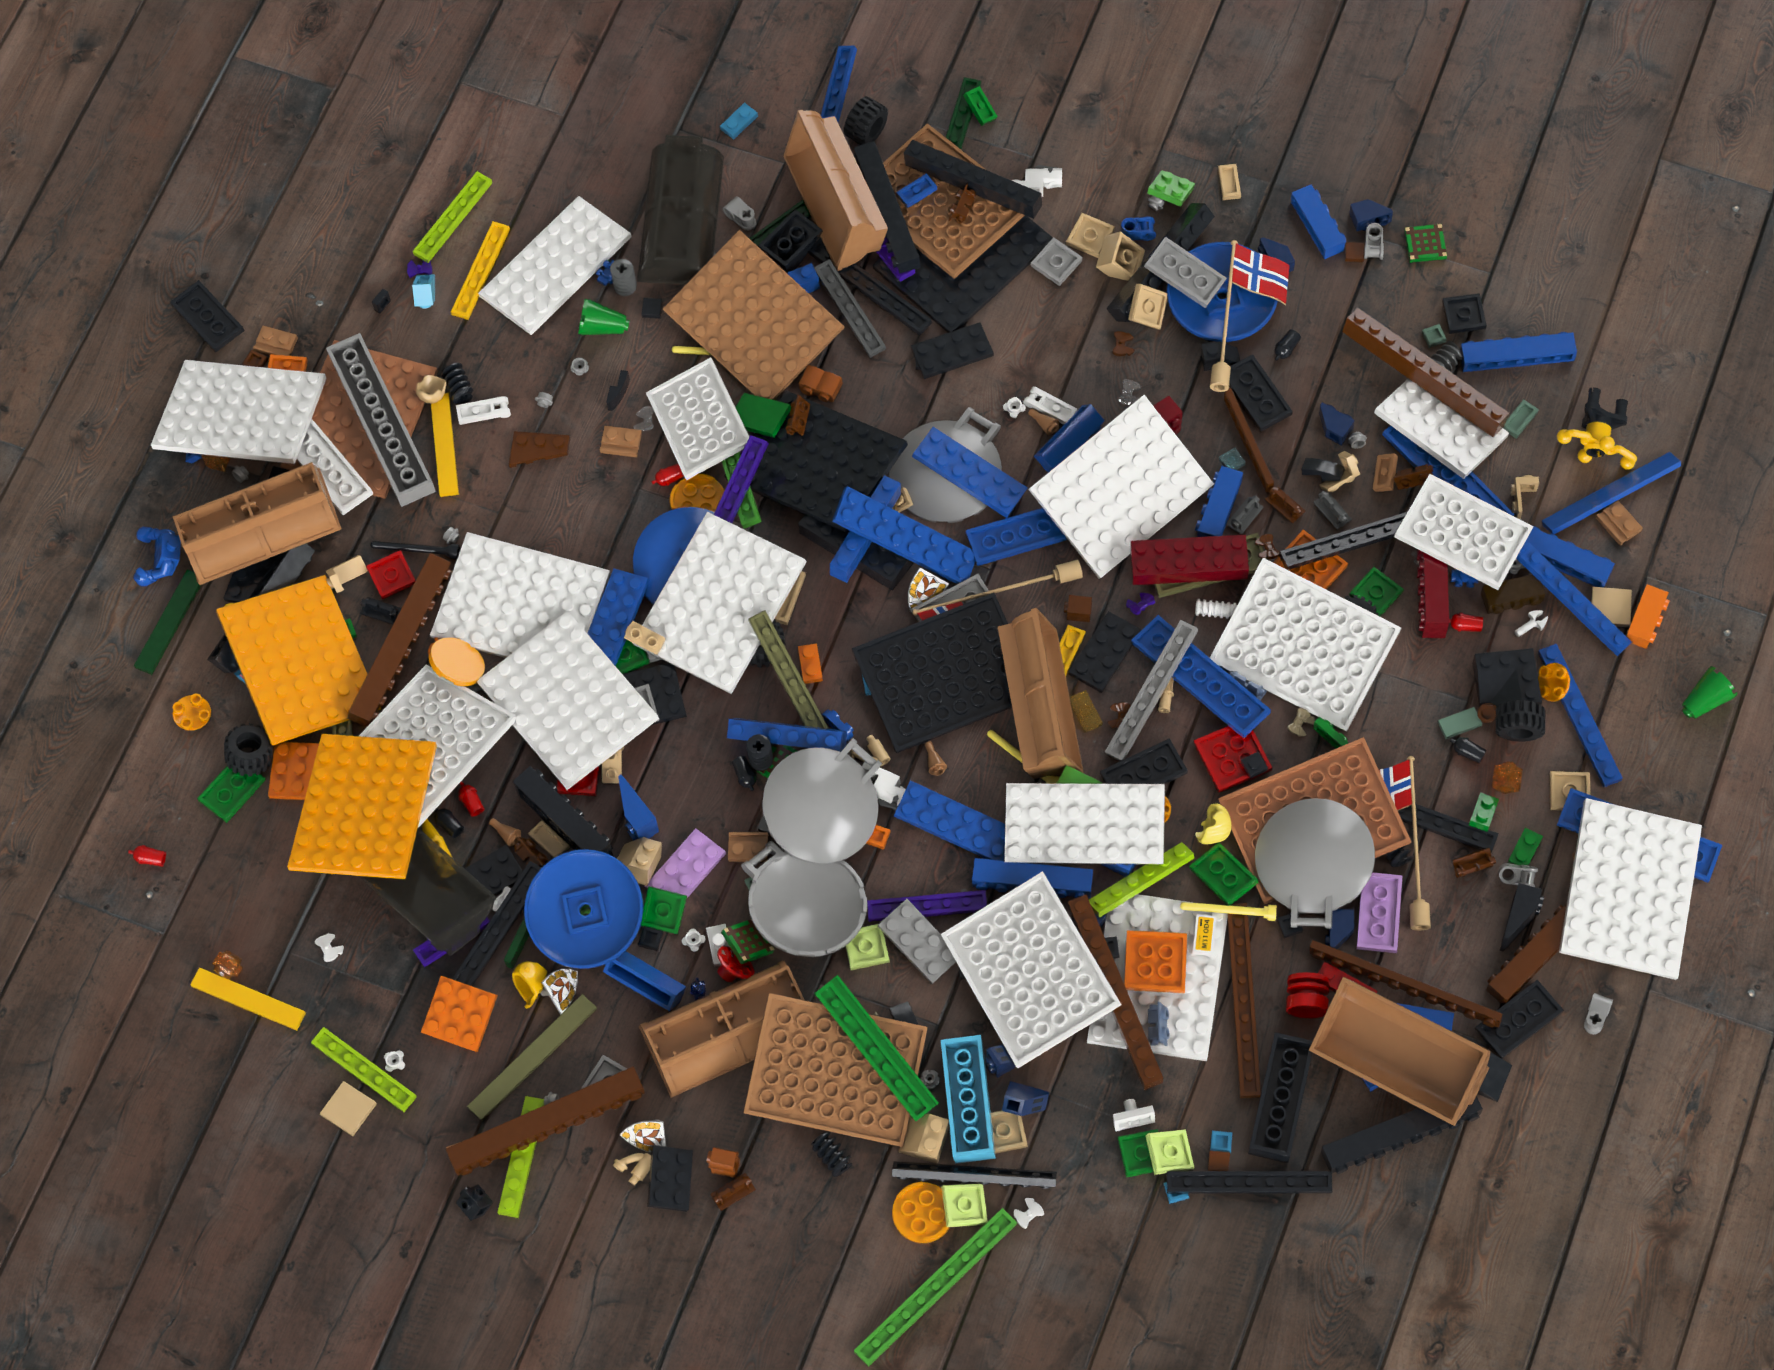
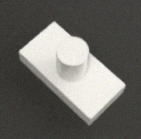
(716, 941)
(1132, 1116)

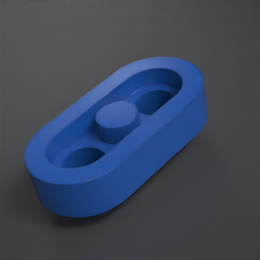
(833, 720)

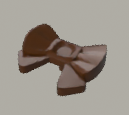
(1120, 348)
(1270, 551)
(1121, 709)

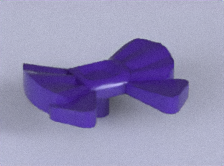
(425, 268)
(1136, 608)

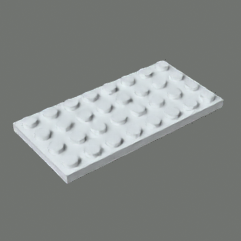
(554, 265)
(1085, 823)

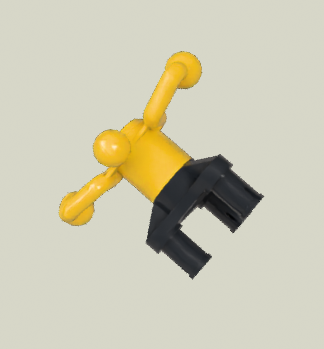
(1598, 431)

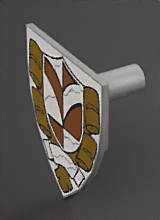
(924, 587)
(561, 987)
(645, 1134)

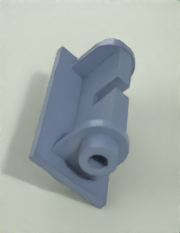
(1255, 689)
(1158, 1015)

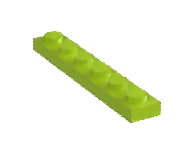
(452, 217)
(1140, 880)
(363, 1069)
(518, 1170)

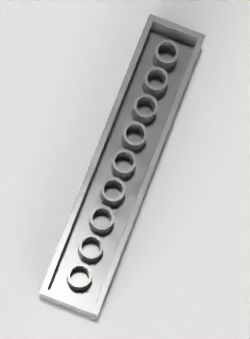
(380, 420)

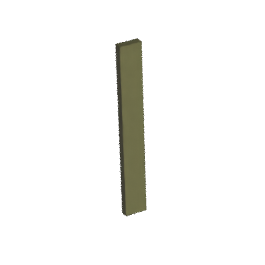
(786, 670)
(532, 1057)

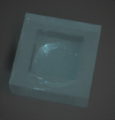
(1232, 459)

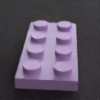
(688, 865)
(1380, 913)

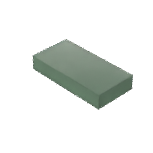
(1520, 418)
(1459, 723)

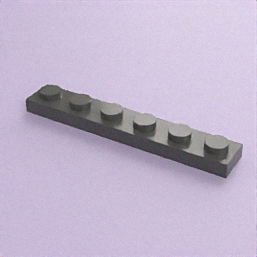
(850, 308)

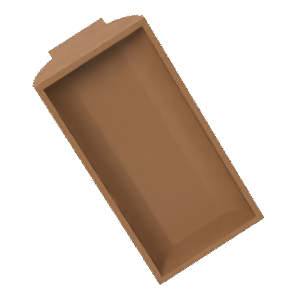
(834, 189)
(257, 523)
(1039, 695)
(715, 1030)
(1401, 1051)

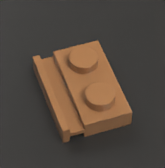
(275, 342)
(620, 441)
(1619, 523)
(745, 845)

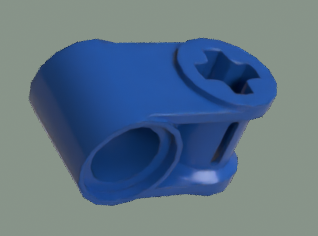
(1139, 228)

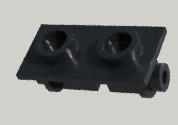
(379, 610)

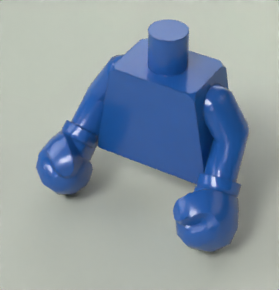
(165, 556)

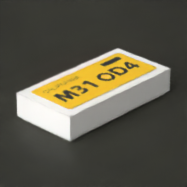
(1204, 935)

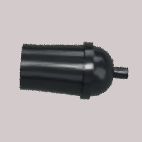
(1286, 345)
(1468, 749)
(744, 772)
(447, 821)

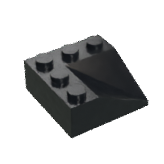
(1506, 677)

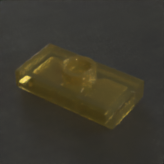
(1085, 711)

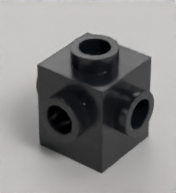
(474, 1202)

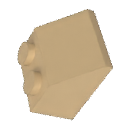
(1119, 256)
(641, 858)
(925, 1137)

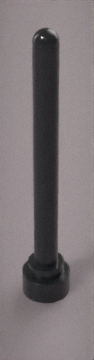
(450, 551)

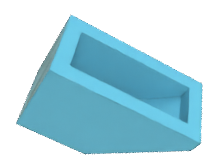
(424, 290)

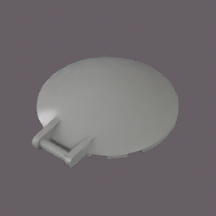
(932, 494)
(821, 803)
(1314, 858)
(805, 904)

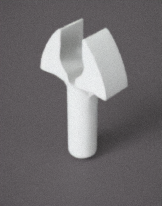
(1532, 623)

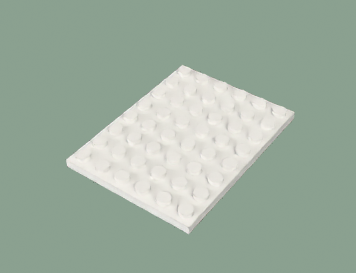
(239, 411)
(1121, 486)
(511, 593)
(711, 596)
(1305, 644)
(568, 700)
(451, 716)
(1630, 889)
(1030, 969)
(1190, 1011)

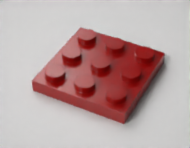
(1223, 754)

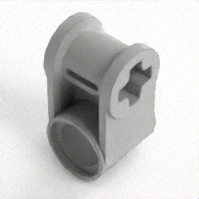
(740, 213)
(1374, 244)
(1519, 874)
(1598, 1011)

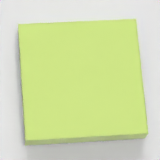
(867, 948)
(1169, 1151)
(964, 1205)

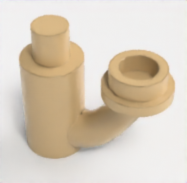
(876, 750)
(639, 1171)

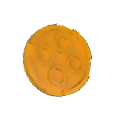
(698, 491)
(456, 661)
(920, 1212)

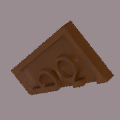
(536, 446)

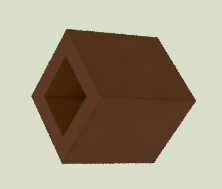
(1078, 608)

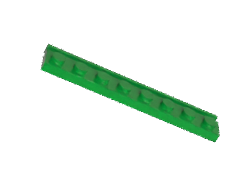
(876, 1048)

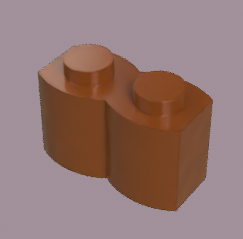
(820, 384)
(723, 1162)

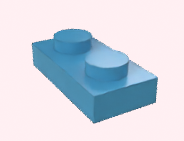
(739, 121)

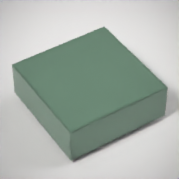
(1434, 335)

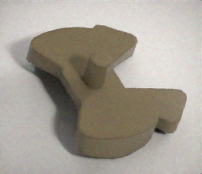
(1302, 716)

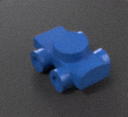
(605, 276)
(1460, 577)

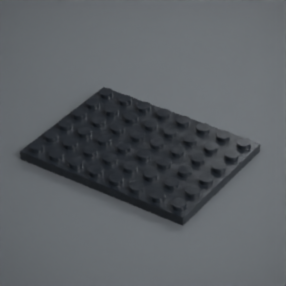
(957, 300)
(816, 467)
(938, 673)

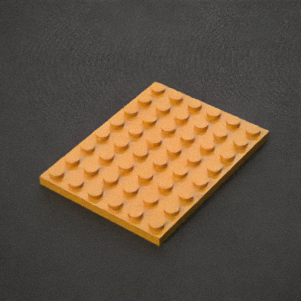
(295, 658)
(362, 806)

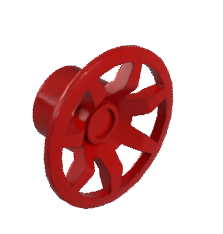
(731, 967)

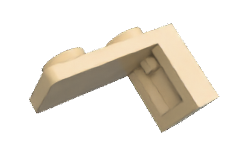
(1351, 471)
(1522, 484)
(345, 572)
(644, 637)
(612, 768)

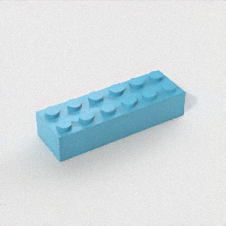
(968, 1099)

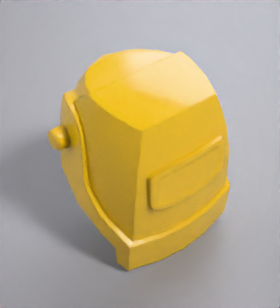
(528, 979)

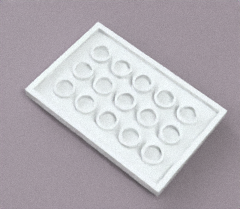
(698, 418)
(1438, 428)
(1463, 531)

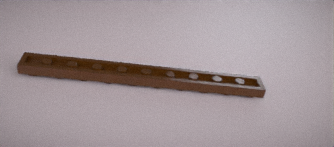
(1411, 986)
(1244, 1005)

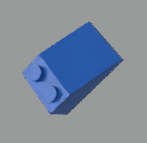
(637, 815)

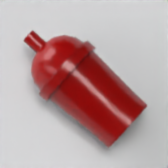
(668, 475)
(1466, 622)
(470, 799)
(148, 855)

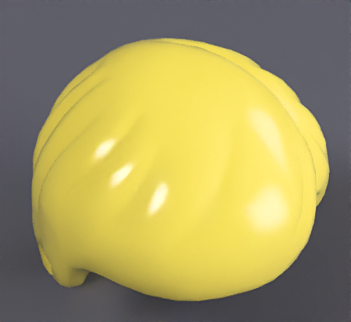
(1216, 826)

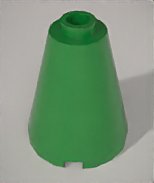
(601, 320)
(1708, 694)

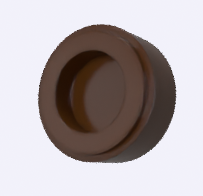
(1487, 712)

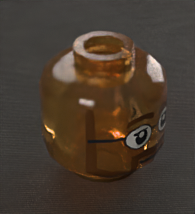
(227, 964)

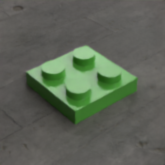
(1171, 188)

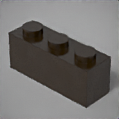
(1513, 594)

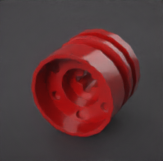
(1307, 995)

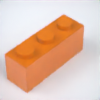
(1648, 616)

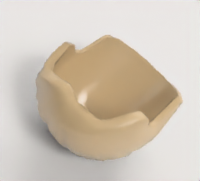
(431, 389)

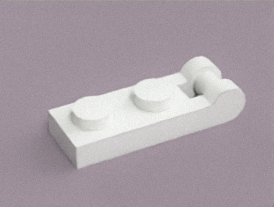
(1049, 405)
(483, 410)

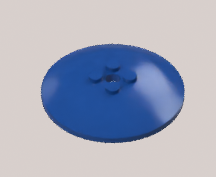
(1247, 309)
(663, 546)
(556, 902)

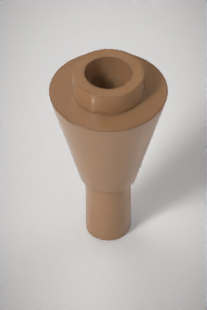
(1048, 424)
(935, 763)
(508, 833)

